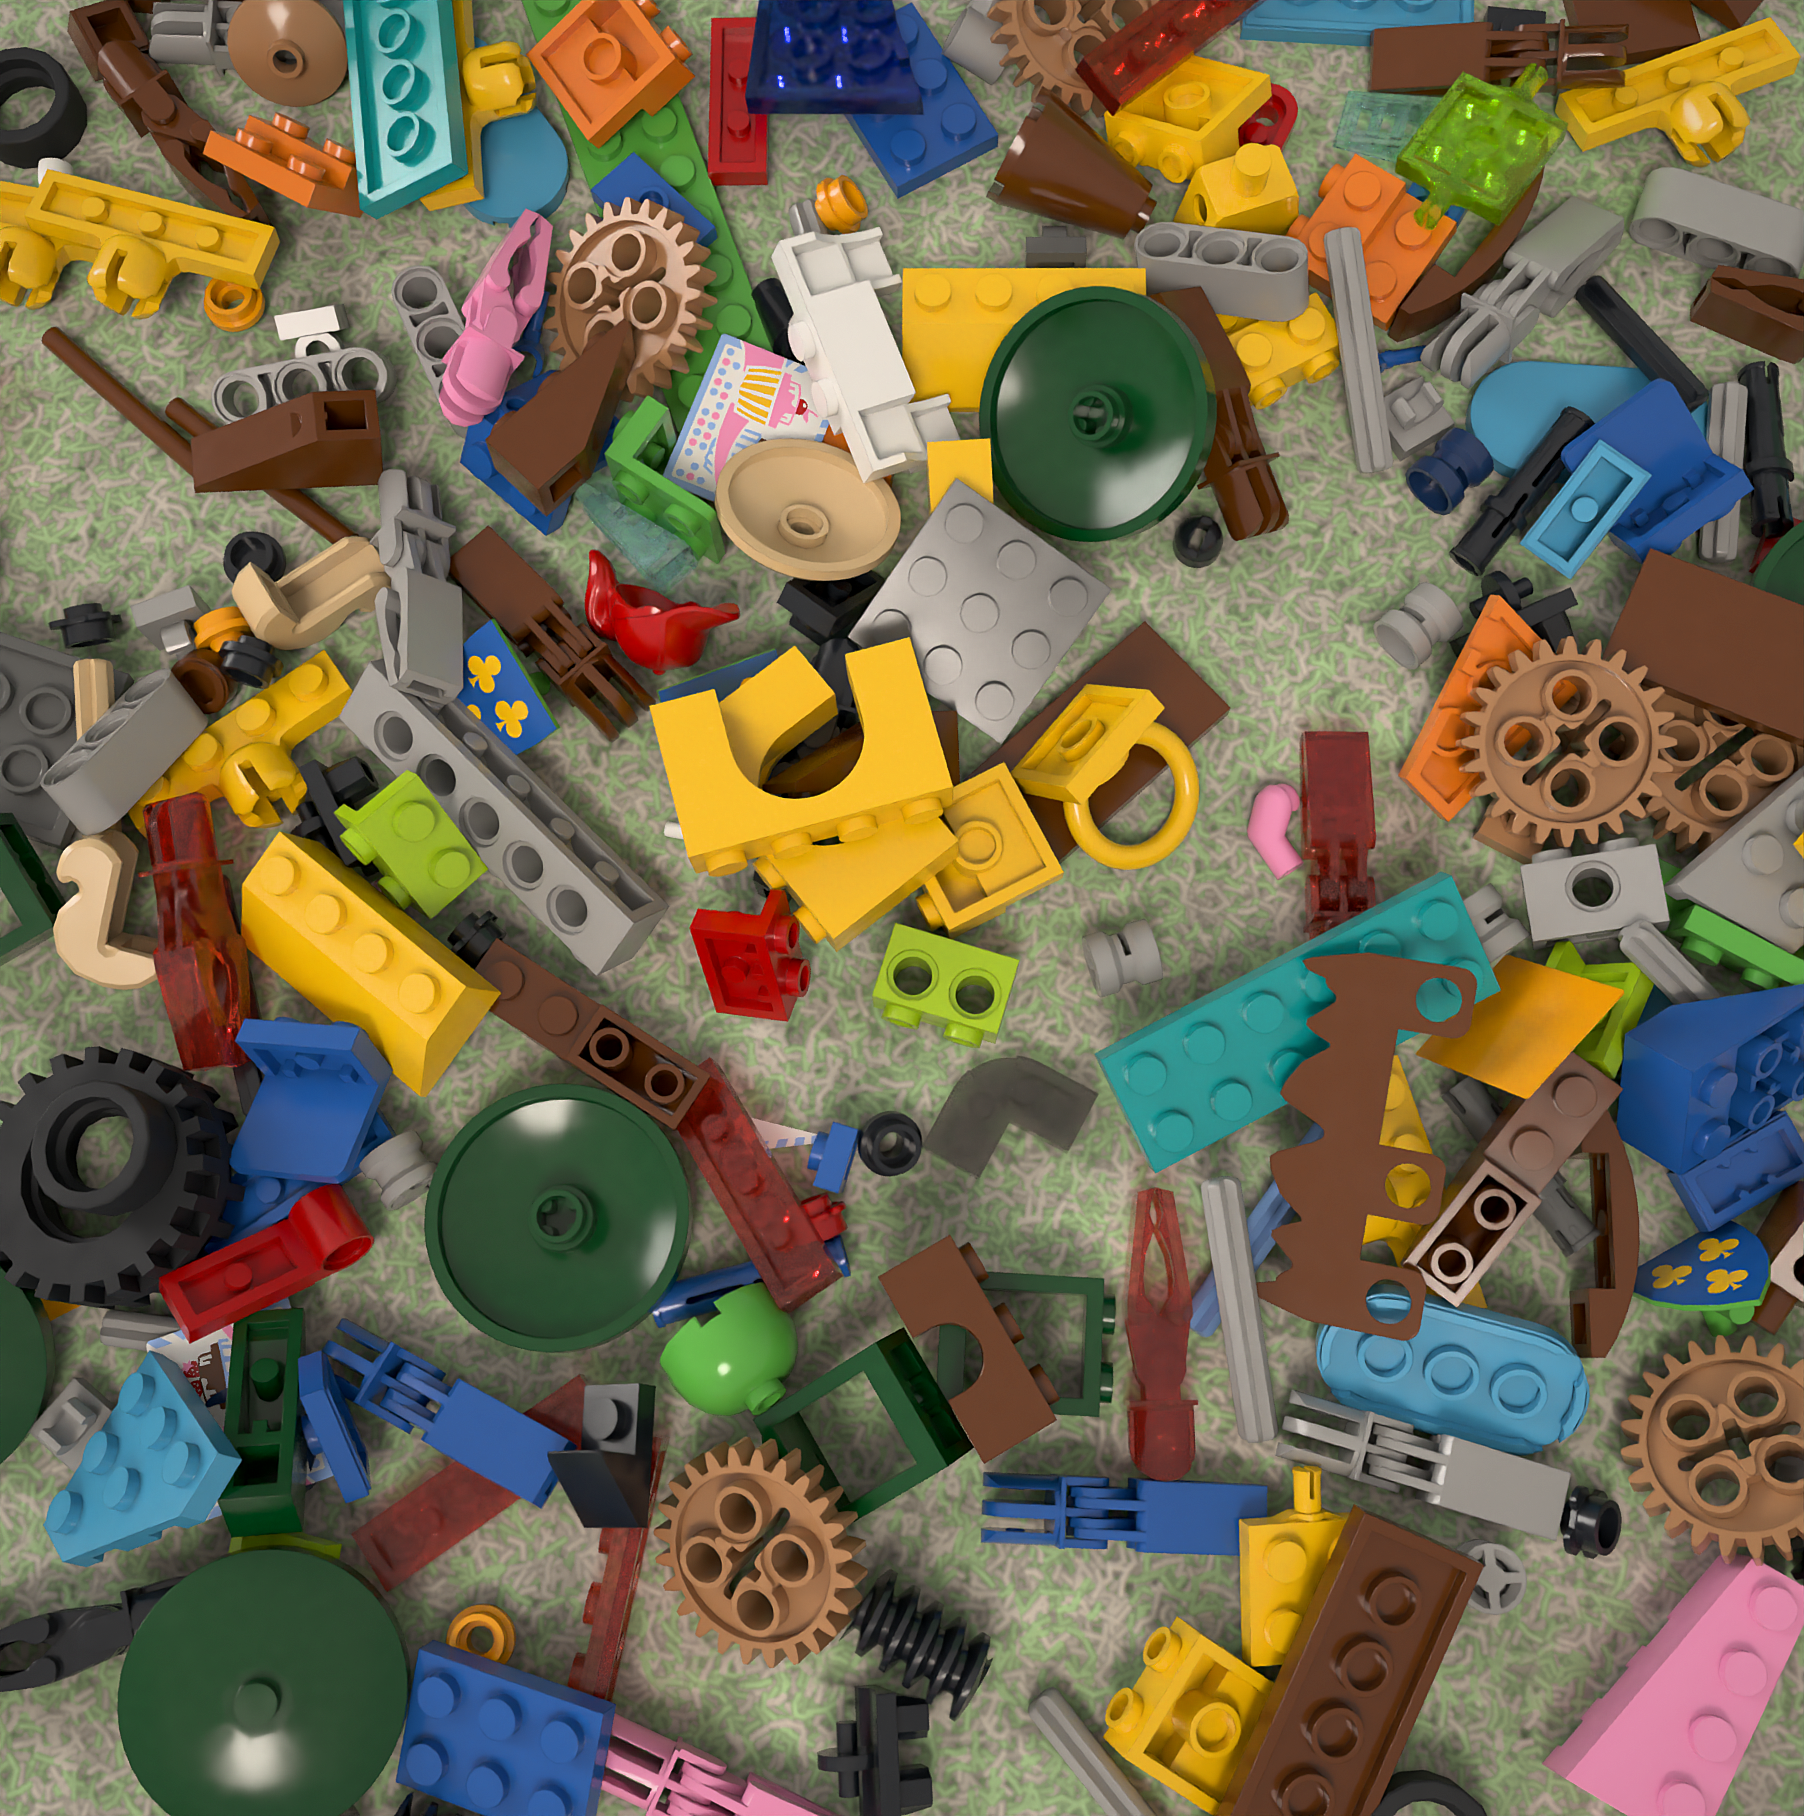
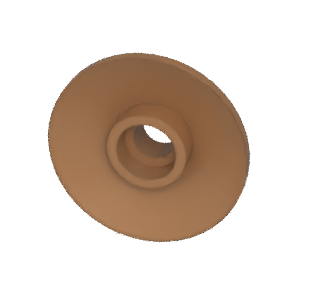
(299, 27)

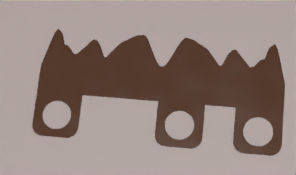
(1345, 1171)

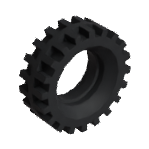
(152, 1240)

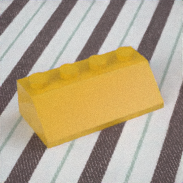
(962, 314)
(361, 958)

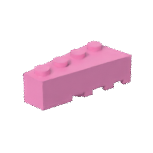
(1690, 1697)

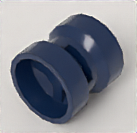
(1455, 465)

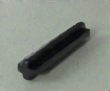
(1639, 340)

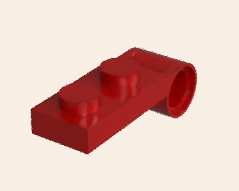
(264, 1268)

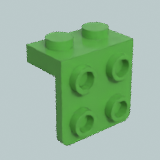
(637, 465)

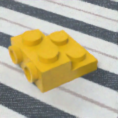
(1188, 117)
(1284, 352)
(998, 855)
(1188, 1714)

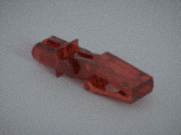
(1336, 827)
(198, 952)
(1160, 1422)

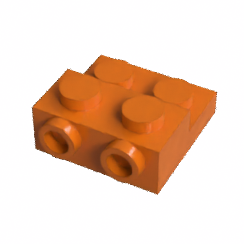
(611, 63)
(291, 163)
(1393, 244)

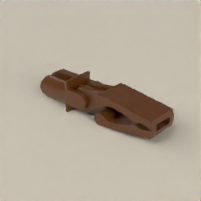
(1432, 57)
(156, 106)
(1754, 310)
(1237, 461)
(530, 615)

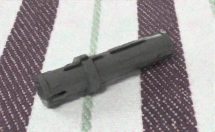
(1557, 1211)

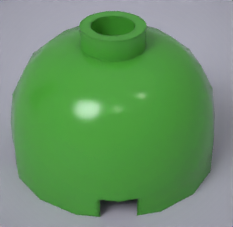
(736, 1356)

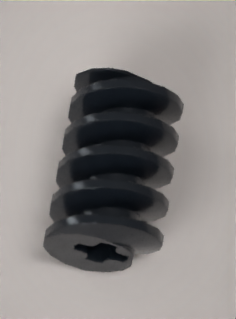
(921, 1643)

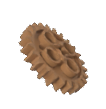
(1046, 50)
(638, 268)
(1732, 781)
(1603, 784)
(1713, 1389)
(806, 1593)

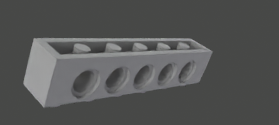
(510, 820)

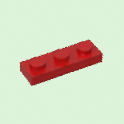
(736, 139)

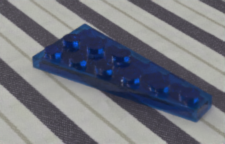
(830, 60)

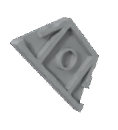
(1755, 870)

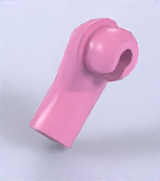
(1269, 825)

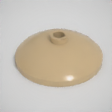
(806, 510)

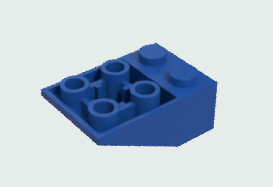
(1710, 1073)

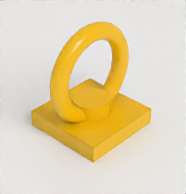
(1088, 749)

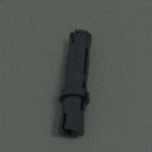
(1765, 452)
(1507, 511)

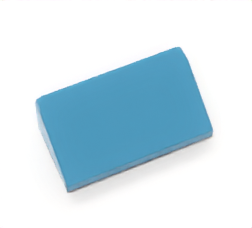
(1585, 509)

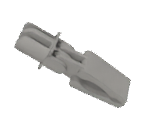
(199, 33)
(1543, 278)
(421, 612)
(1453, 1471)

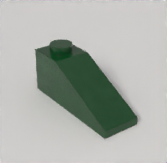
(266, 1425)

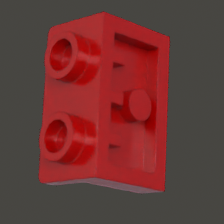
(752, 959)

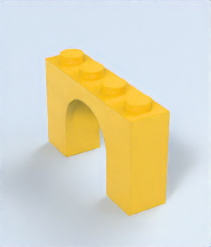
(734, 821)
(841, 884)

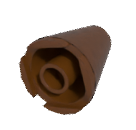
(1071, 174)

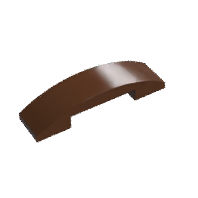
(1440, 292)
(1601, 1311)

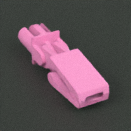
(495, 318)
(699, 1787)

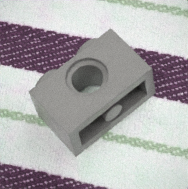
(1627, 869)

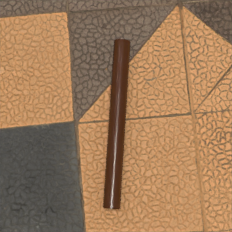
(119, 397)
(292, 499)

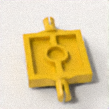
(1282, 1568)

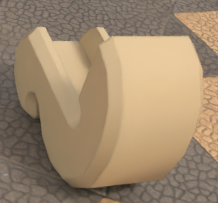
(314, 596)
(93, 920)

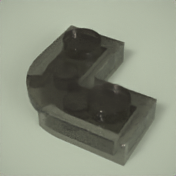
(1005, 1093)

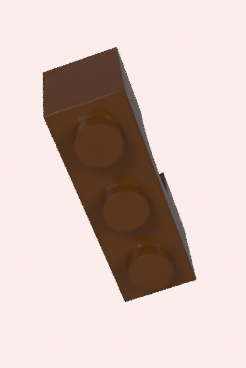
(1006, 1398)

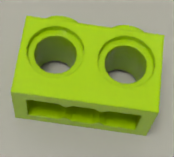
(951, 969)

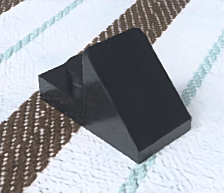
(828, 607)
(613, 1470)

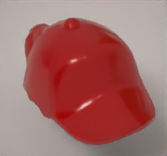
(646, 623)

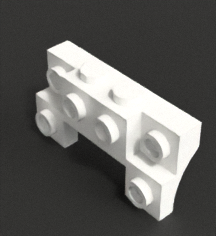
(853, 354)

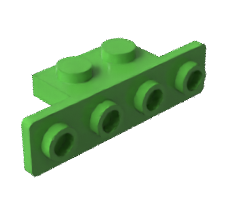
(1717, 941)

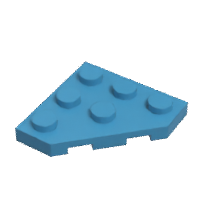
(145, 1471)

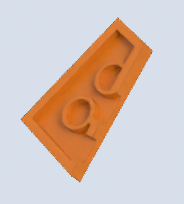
(1434, 758)

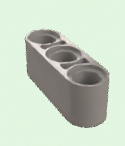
(1717, 224)
(1237, 269)
(429, 328)
(276, 379)
(124, 752)

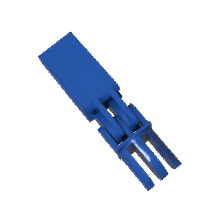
(468, 1424)
(1159, 1518)

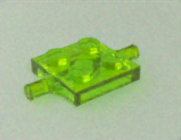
(1481, 147)

